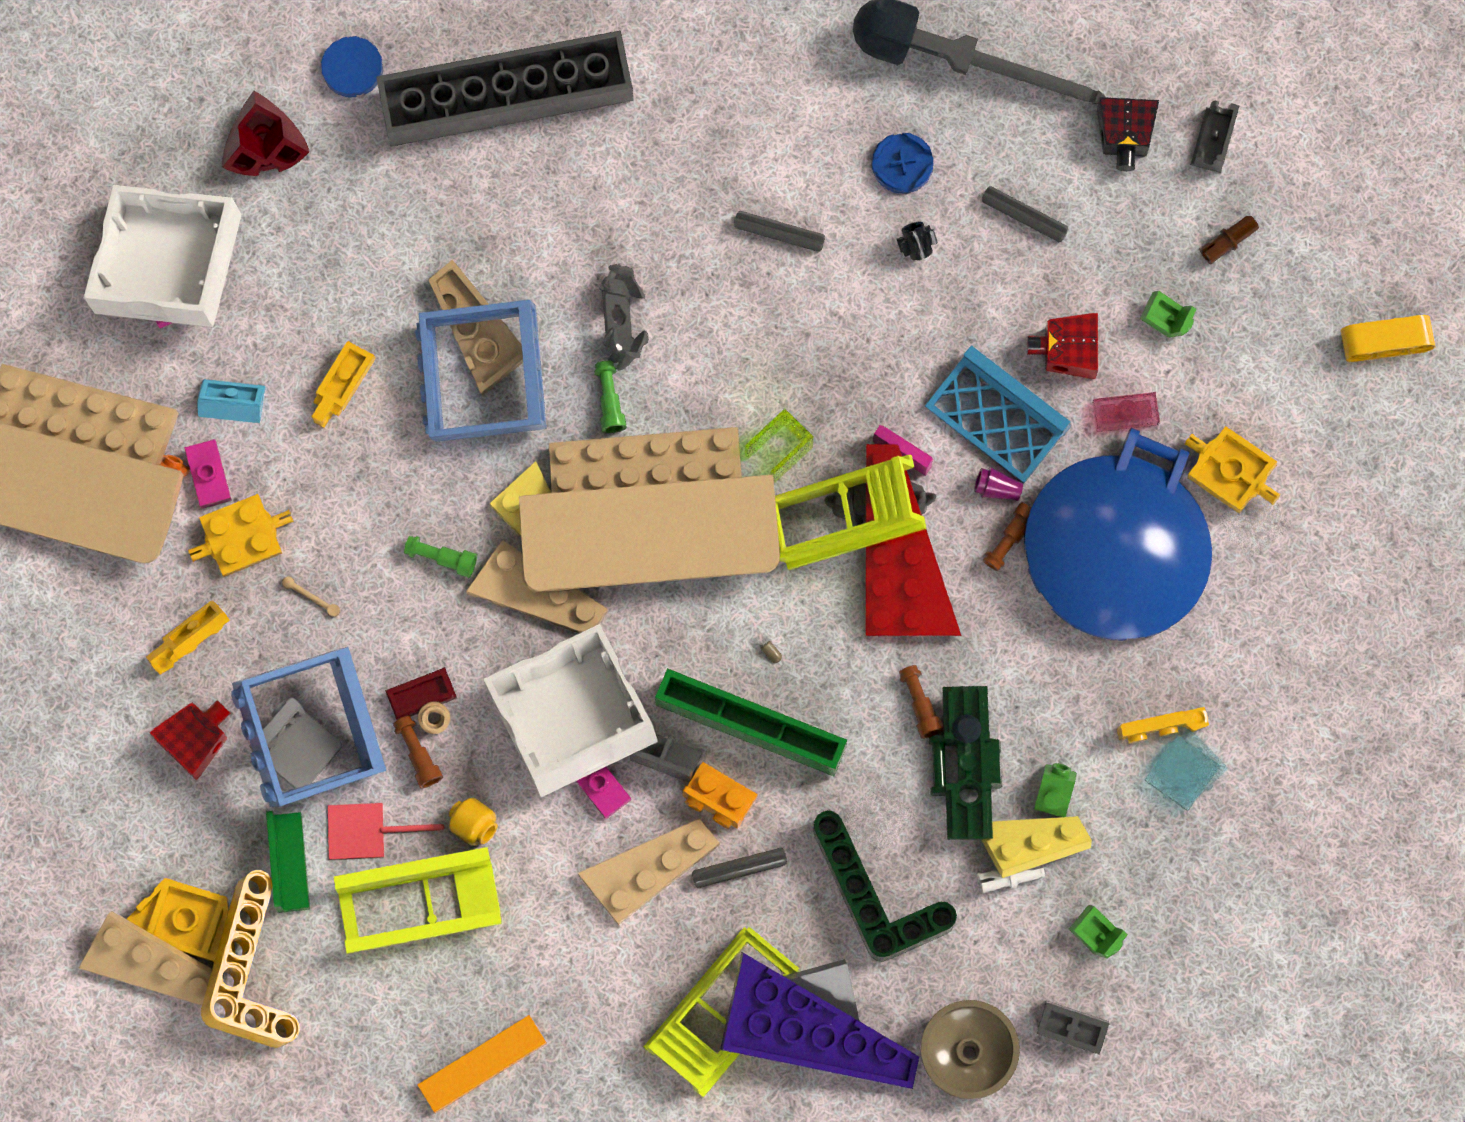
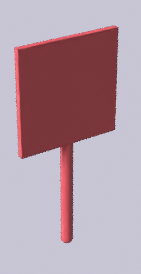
(358, 830)

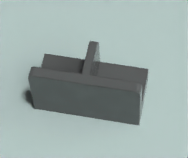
(669, 758)

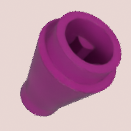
(994, 484)

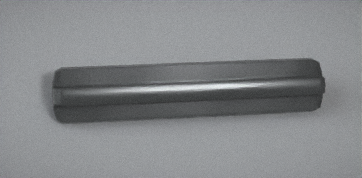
(1025, 214)
(779, 231)
(739, 867)

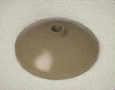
(975, 1026)

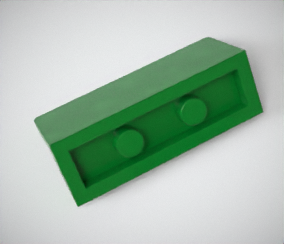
(288, 862)

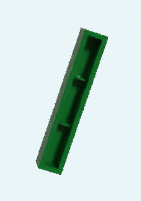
(750, 722)

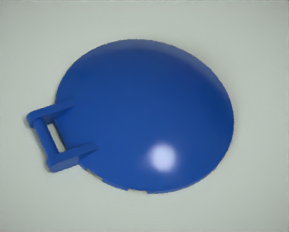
(1119, 543)

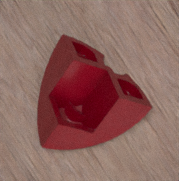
(262, 139)

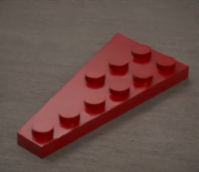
(903, 576)

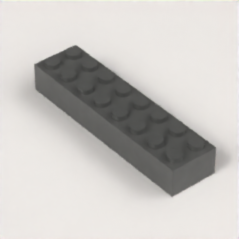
(505, 88)

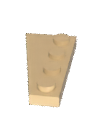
(486, 345)
(504, 585)
(144, 960)

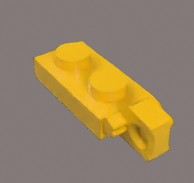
(341, 382)
(187, 636)
(1166, 724)

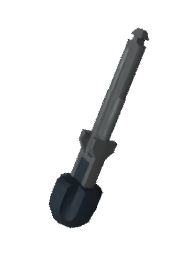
(889, 29)

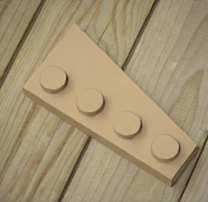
(644, 871)

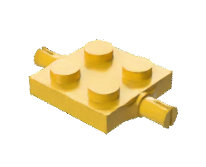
(1232, 469)
(240, 535)

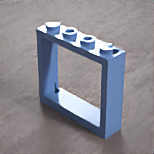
(428, 363)
(355, 711)

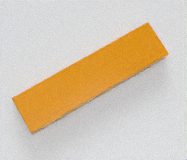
(482, 1064)

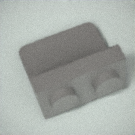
(298, 744)

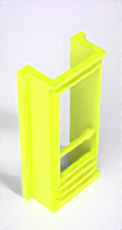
(889, 505)
(474, 889)
(682, 1048)

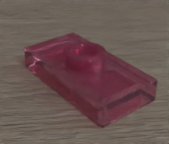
(1126, 412)

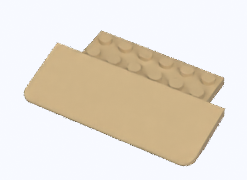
(85, 465)
(648, 513)

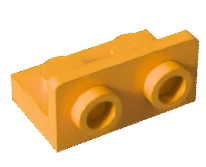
(719, 796)

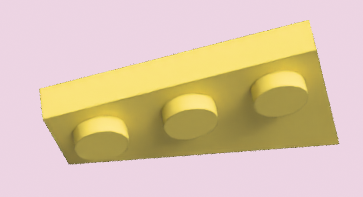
(507, 503)
(1034, 842)

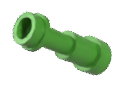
(612, 418)
(462, 562)

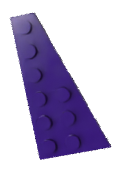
(793, 1026)

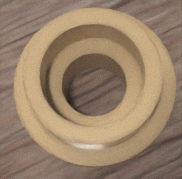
(441, 724)

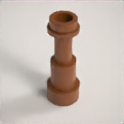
(1012, 534)
(928, 722)
(427, 772)

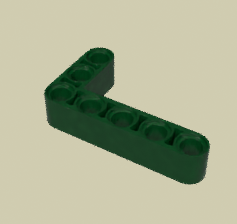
(868, 898)

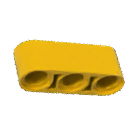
(1387, 338)

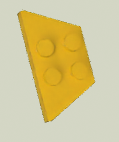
(184, 918)

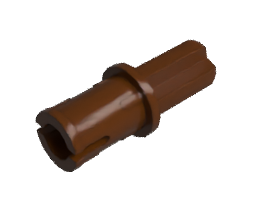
(1229, 239)

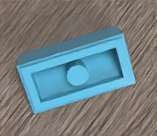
(230, 401)

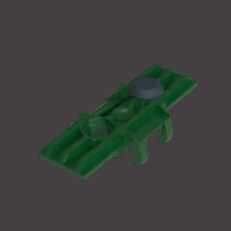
(977, 759)

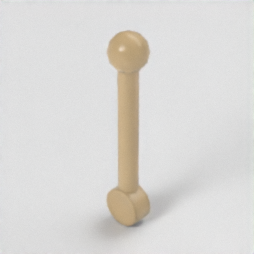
(333, 609)

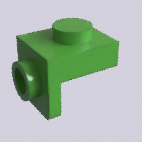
(1167, 315)
(1055, 789)
(1098, 932)

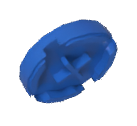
(351, 66)
(902, 163)

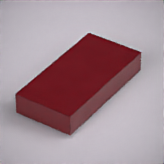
(411, 696)

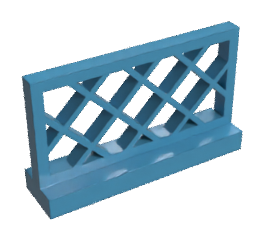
(1013, 391)

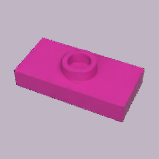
(921, 460)
(208, 474)
(604, 791)

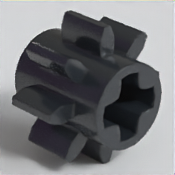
(917, 241)

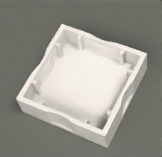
(163, 256)
(570, 710)

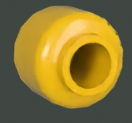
(472, 821)

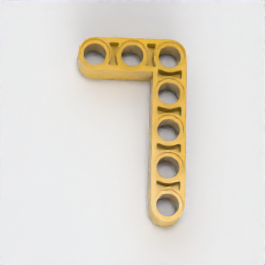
(239, 968)

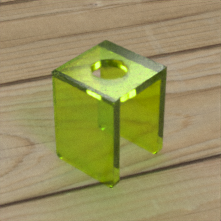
(785, 419)

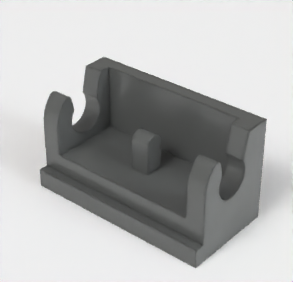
(1214, 136)
(1073, 1027)

